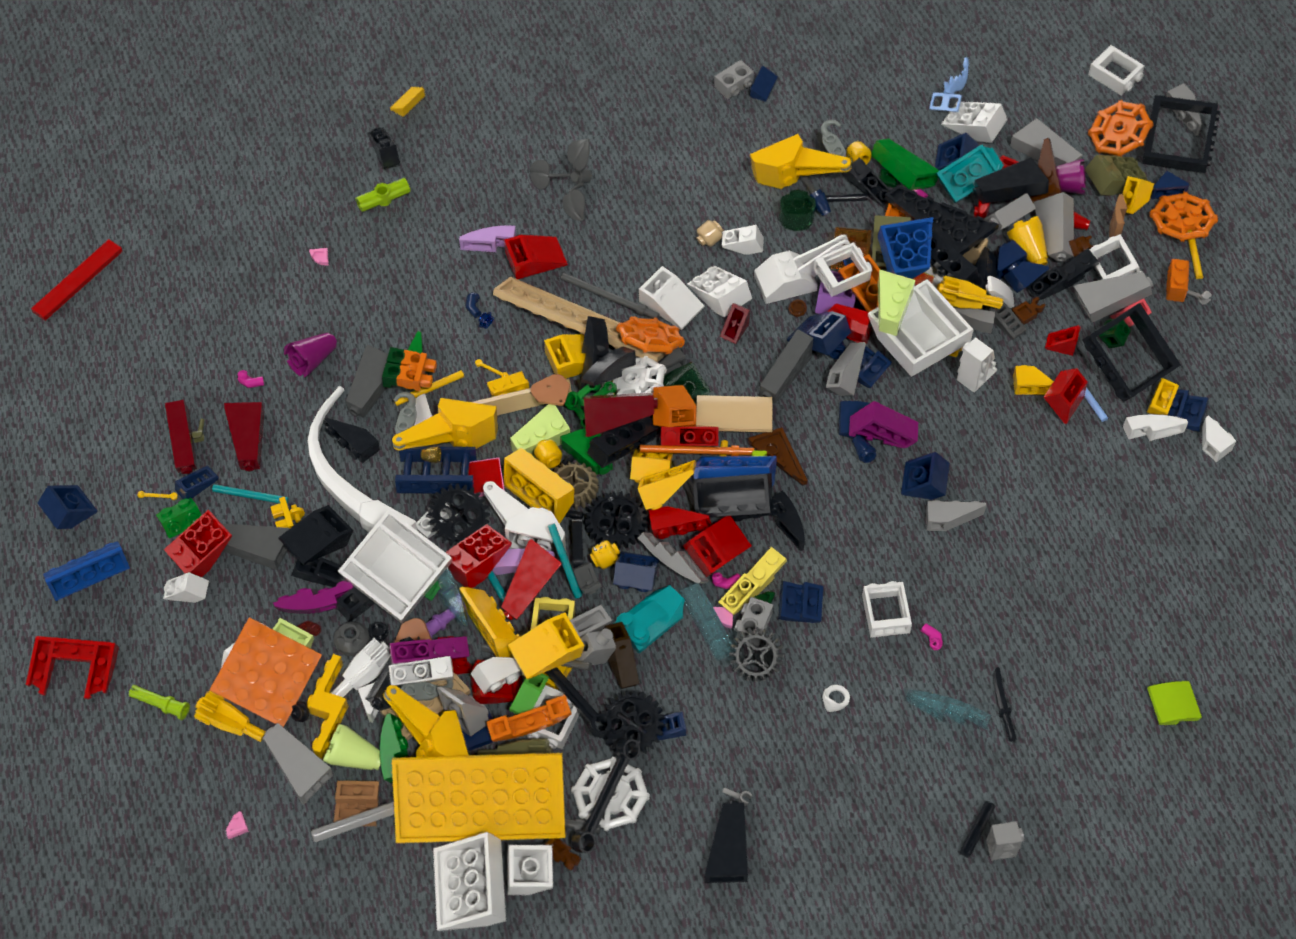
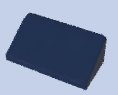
(763, 84)

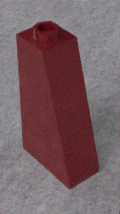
(612, 411)
(246, 429)
(181, 436)

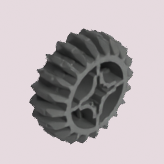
(751, 646)

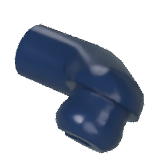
(471, 300)

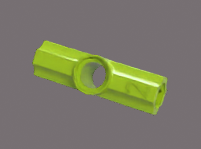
(383, 194)

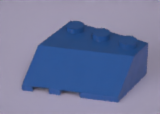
(907, 247)

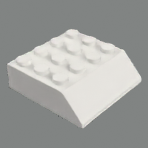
(927, 330)
(395, 566)

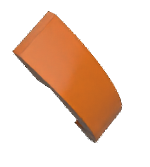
(529, 721)

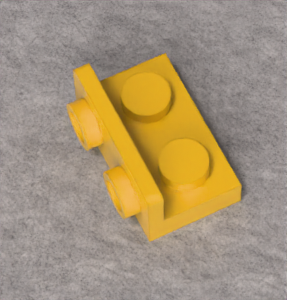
(508, 384)

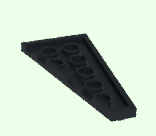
(949, 222)

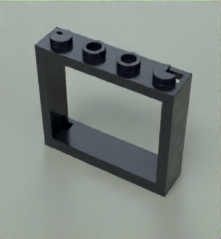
(1180, 162)
(1153, 339)

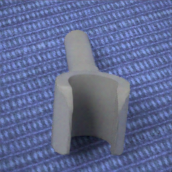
(1202, 298)
(738, 796)

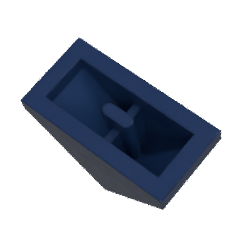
(1169, 185)

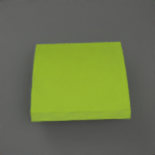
(1174, 702)

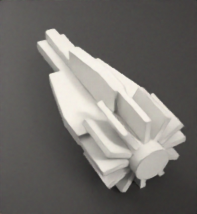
(364, 667)

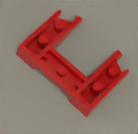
(48, 649)

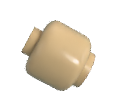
(709, 233)

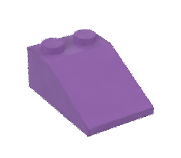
(825, 301)

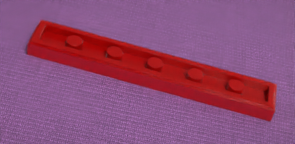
(76, 280)

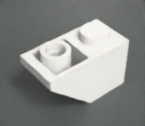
(743, 240)
(1216, 440)
(186, 588)

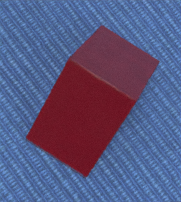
(736, 323)

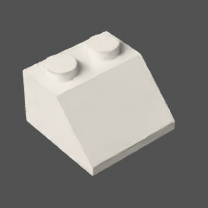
(529, 869)

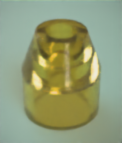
(431, 454)

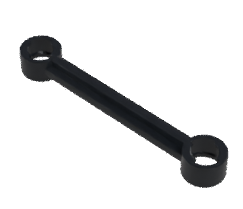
(580, 703)
(605, 796)

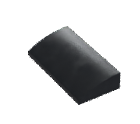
(733, 495)

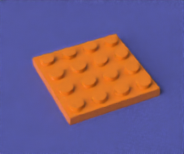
(265, 672)

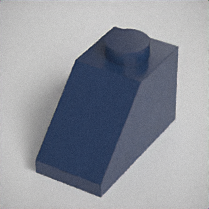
(1008, 255)
(1024, 274)

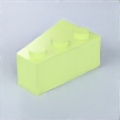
(893, 300)
(544, 426)

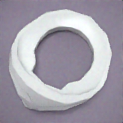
(831, 705)

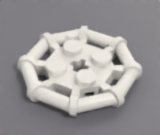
(642, 376)
(618, 802)

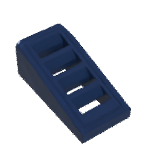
(186, 490)
(674, 732)

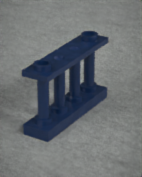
(433, 483)

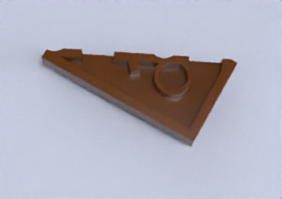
(1048, 167)
(778, 445)

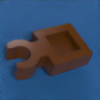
(1080, 244)
(1026, 312)
(562, 853)

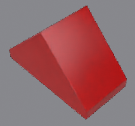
(1064, 340)

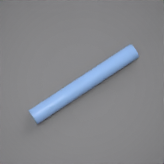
(1095, 406)

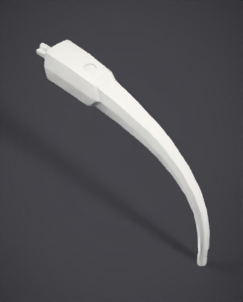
(357, 504)

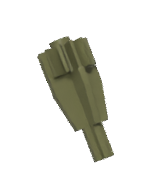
(532, 746)

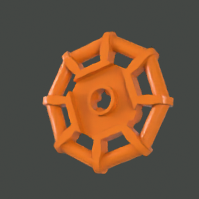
(1122, 136)
(1178, 227)
(650, 335)

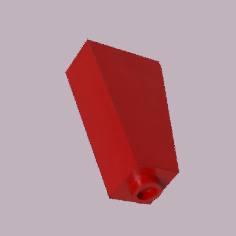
(531, 576)

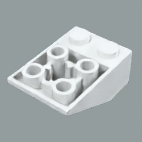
(977, 119)
(720, 290)
(670, 298)

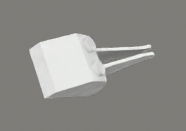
(792, 274)
(523, 523)

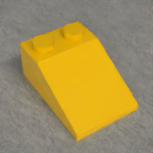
(662, 485)

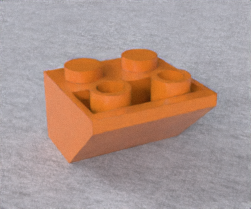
(674, 407)

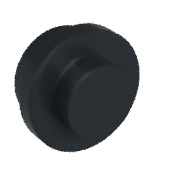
(378, 631)
(300, 712)

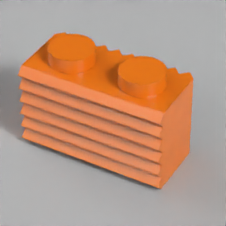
(1177, 280)

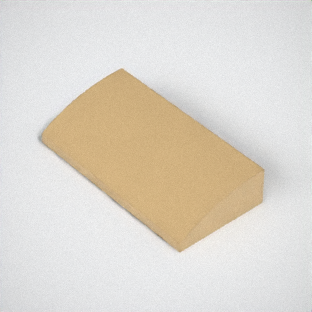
(735, 413)

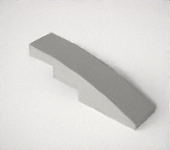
(677, 561)

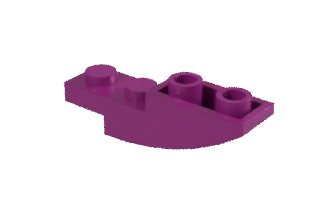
(308, 602)
(429, 649)

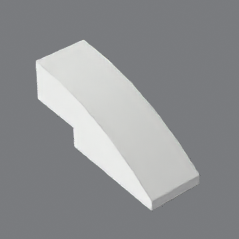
(1154, 426)

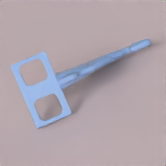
(955, 84)

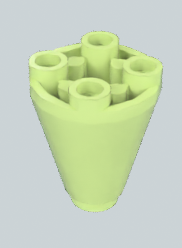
(352, 750)

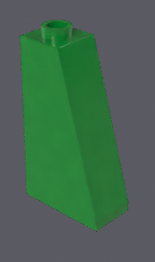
(904, 165)

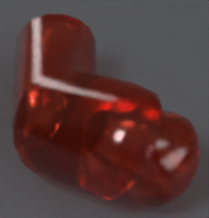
(310, 627)

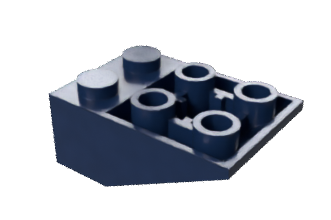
(827, 330)

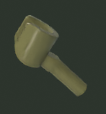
(198, 435)

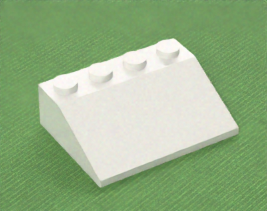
(469, 883)

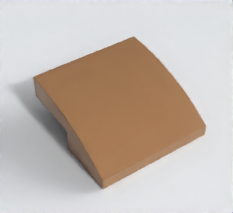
(1117, 220)
(355, 798)

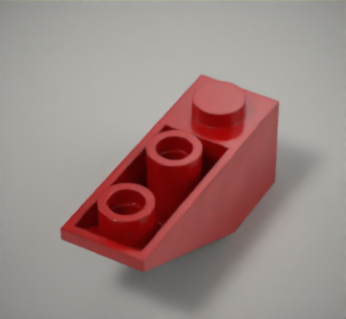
(689, 435)
(674, 521)

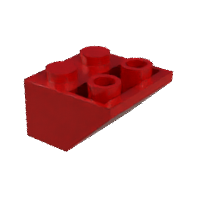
(1066, 393)

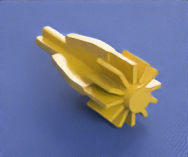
(966, 294)
(224, 716)

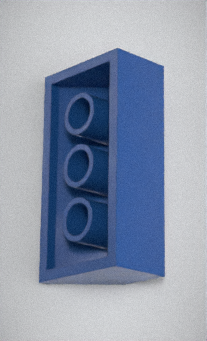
(734, 465)
(86, 570)

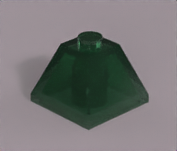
(690, 378)

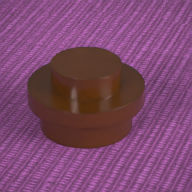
(797, 308)

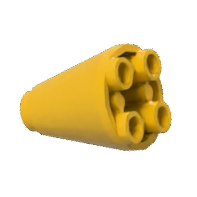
(1031, 239)

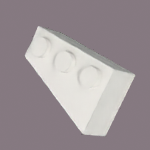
(976, 364)

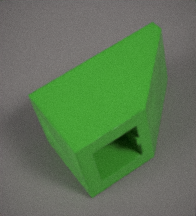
(528, 694)

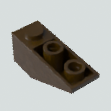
(622, 659)

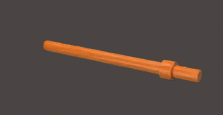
(733, 450)

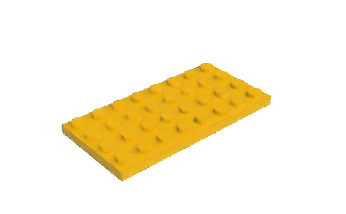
(477, 795)

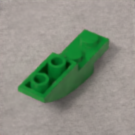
(392, 744)

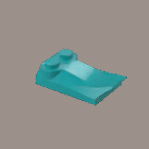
(960, 175)
(652, 617)

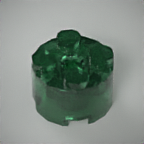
(797, 210)

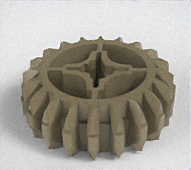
(583, 490)

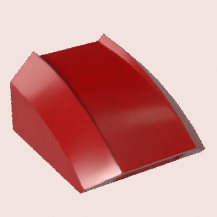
(857, 320)
(505, 694)

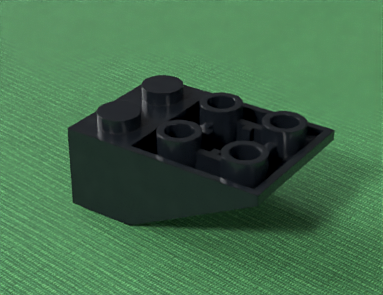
(317, 535)

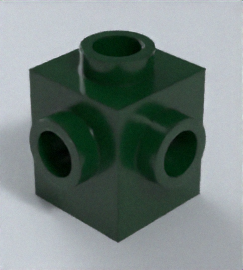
(1116, 335)

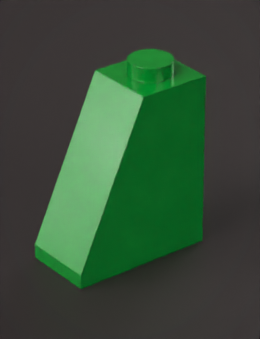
(577, 445)

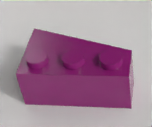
(884, 424)

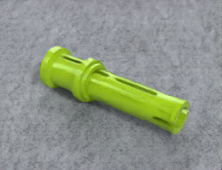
(166, 704)

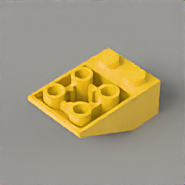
(566, 354)
(547, 646)

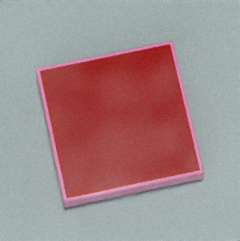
(486, 471)

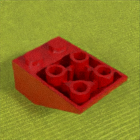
(533, 254)
(199, 545)
(717, 545)
(477, 556)

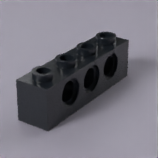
(953, 261)
(621, 441)

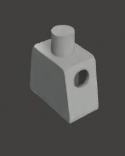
(597, 647)

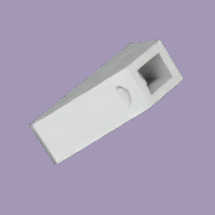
(422, 671)
(495, 672)

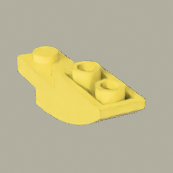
(753, 582)

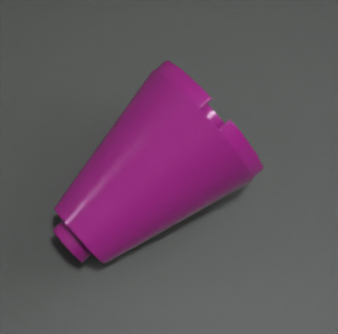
(1072, 177)
(309, 353)

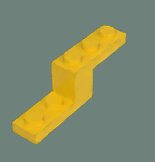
(327, 706)

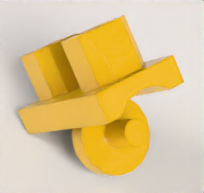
(281, 509)

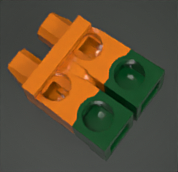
(408, 369)

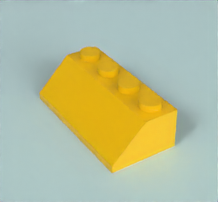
(537, 484)
(489, 621)

